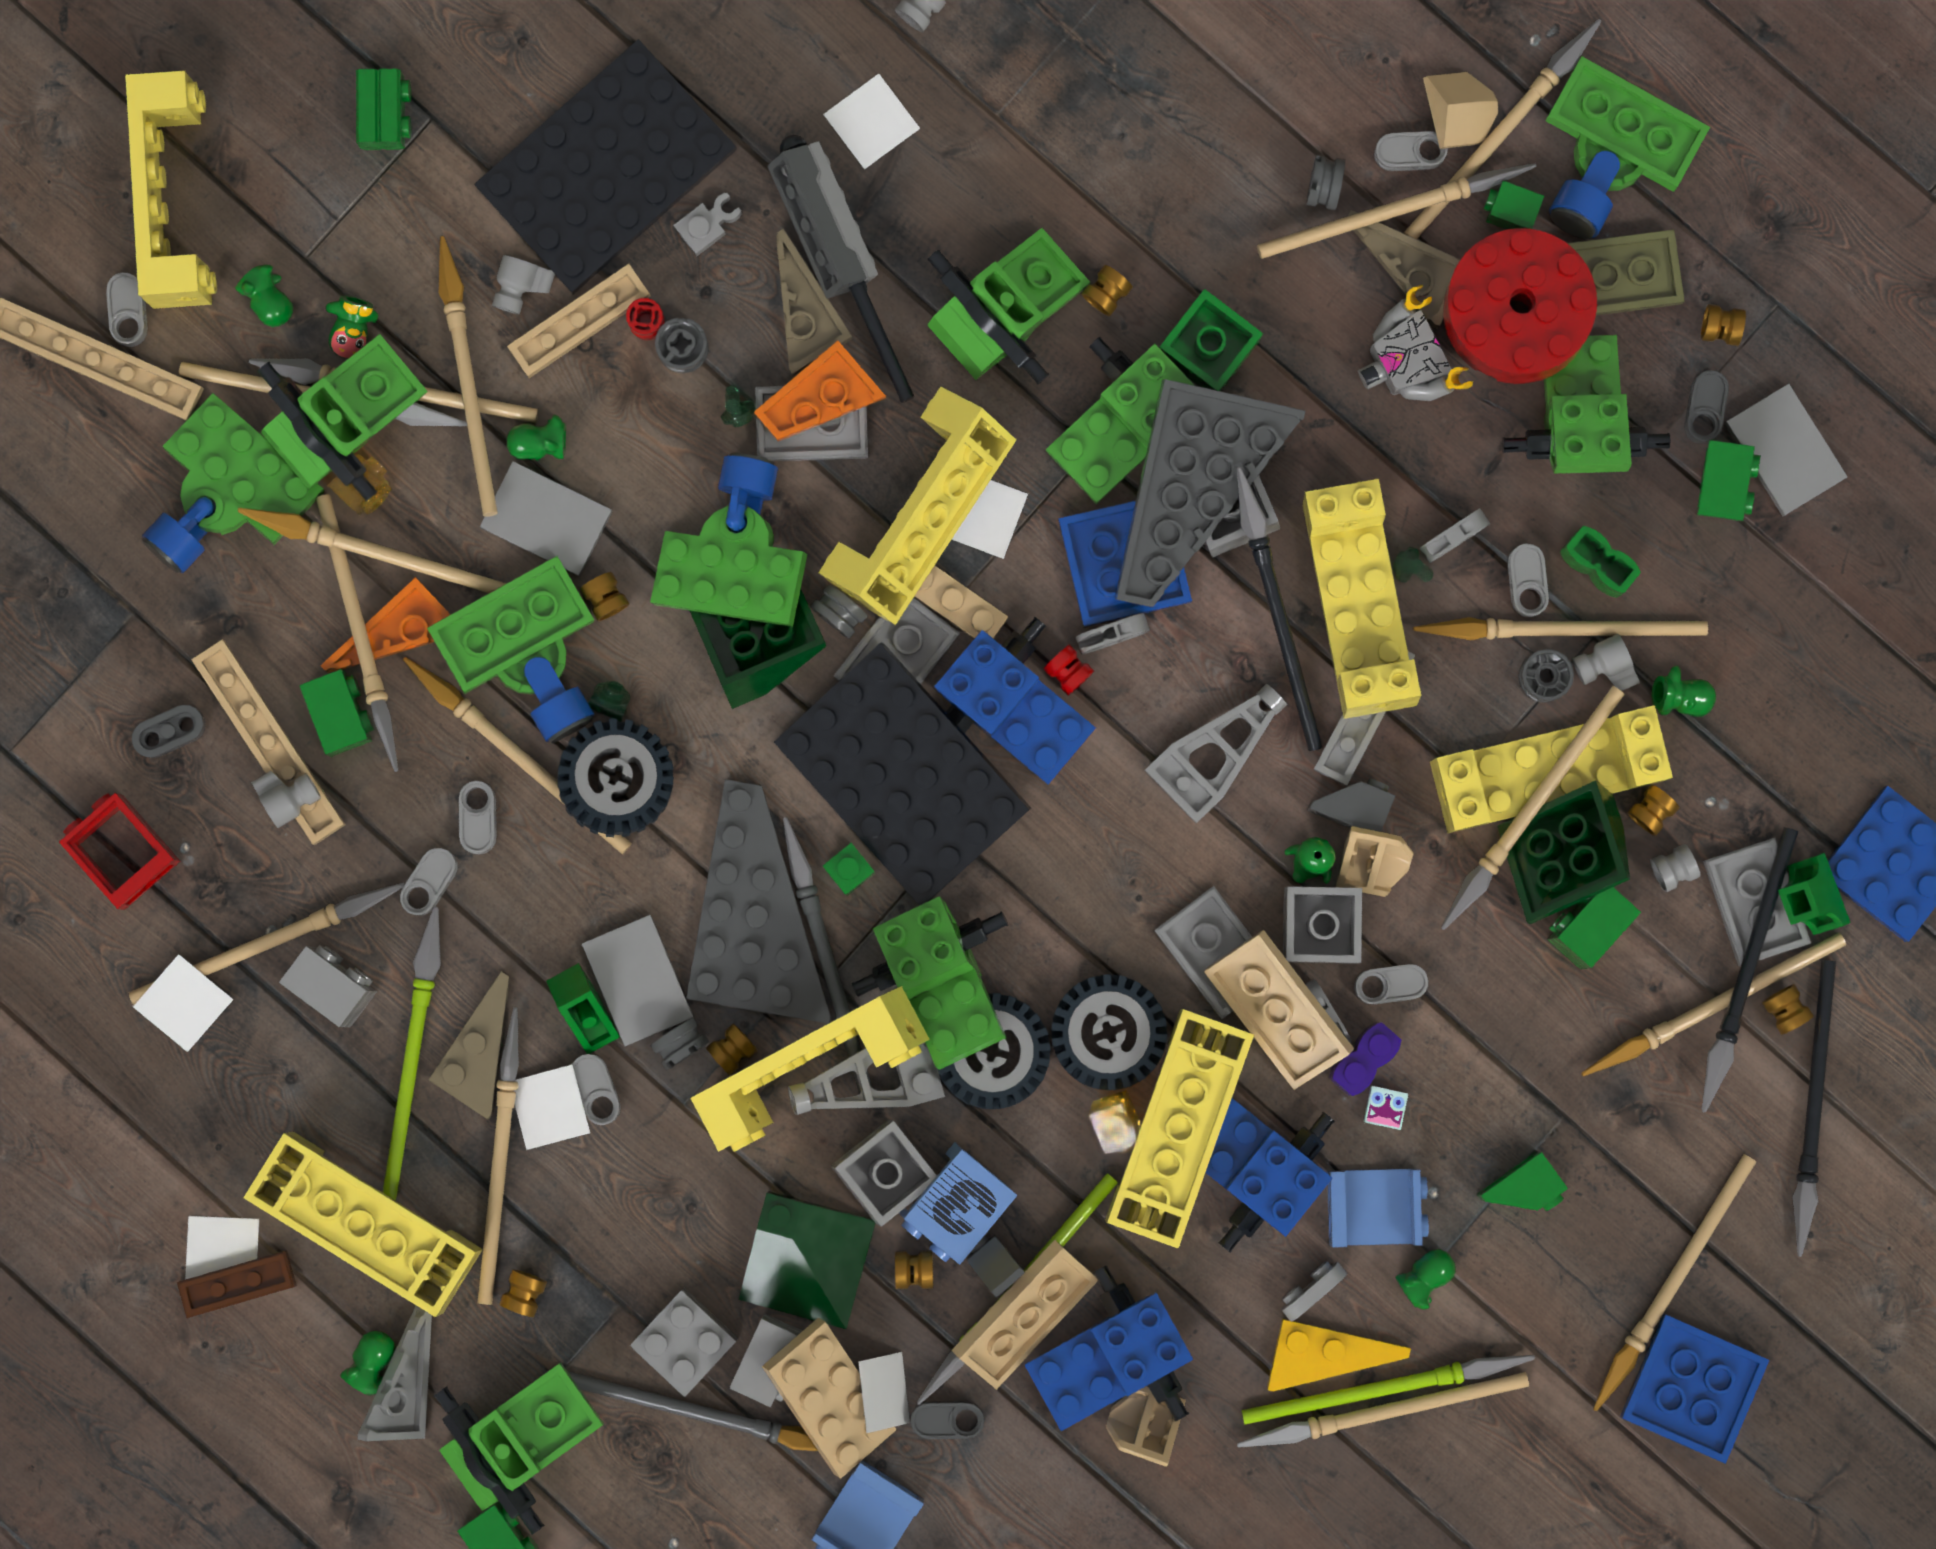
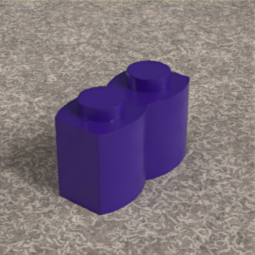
(1371, 1050)

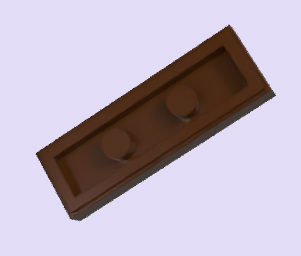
(236, 1284)

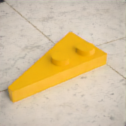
(1317, 1353)

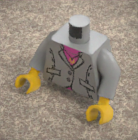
(1410, 355)

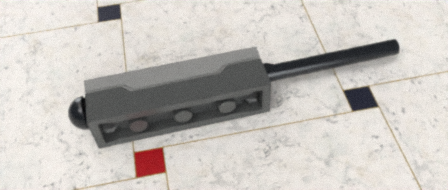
(832, 238)

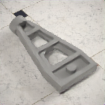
(1184, 783)
(917, 1085)

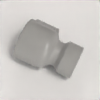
(517, 278)
(1608, 658)
(285, 802)

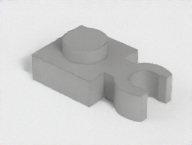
(702, 227)

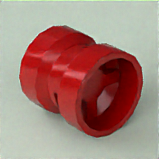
(648, 323)
(1076, 673)

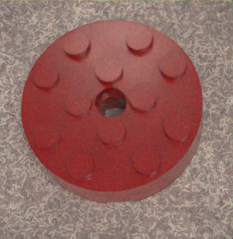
(1527, 269)

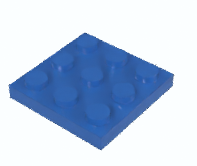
(1095, 556)
(1890, 864)
(1694, 1388)

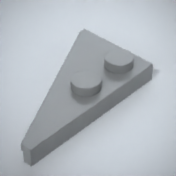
(401, 1399)

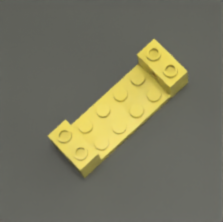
(155, 102)
(931, 514)
(1360, 599)
(1500, 779)
(733, 1106)
(1180, 1128)
(362, 1224)

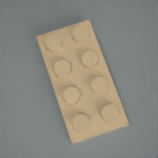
(1278, 1010)
(1025, 1315)
(825, 1396)

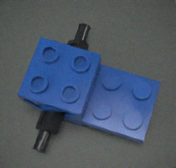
(1011, 704)
(1266, 1172)
(1113, 1358)

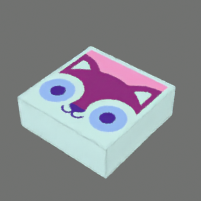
(1385, 1107)

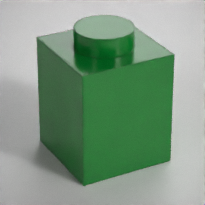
(1512, 206)
(849, 869)

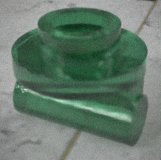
(737, 412)
(1408, 564)
(610, 699)

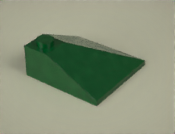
(755, 654)
(1569, 852)
(806, 1259)

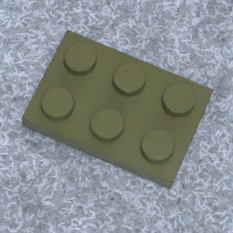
(1634, 271)

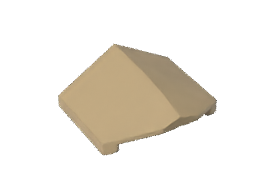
(1460, 109)
(1373, 861)
(1143, 1426)

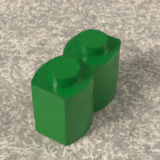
(1607, 568)

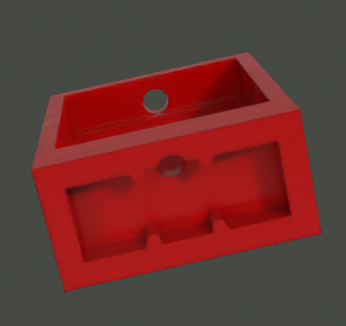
(143, 879)

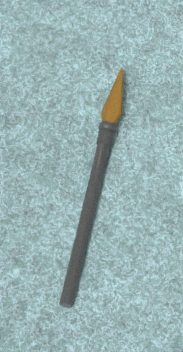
(790, 1436)

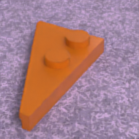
(395, 628)

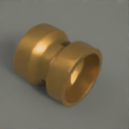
(1107, 290)
(1723, 325)
(604, 596)
(1653, 810)
(1787, 1009)
(732, 1048)
(922, 1270)
(522, 1293)

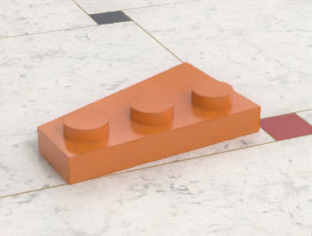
(818, 394)

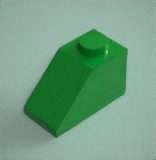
(582, 1008)
(1527, 1185)

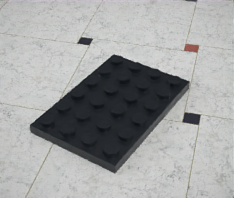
(605, 166)
(902, 774)

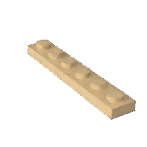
(98, 361)
(264, 734)

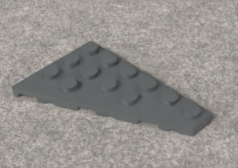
(1193, 478)
(750, 928)

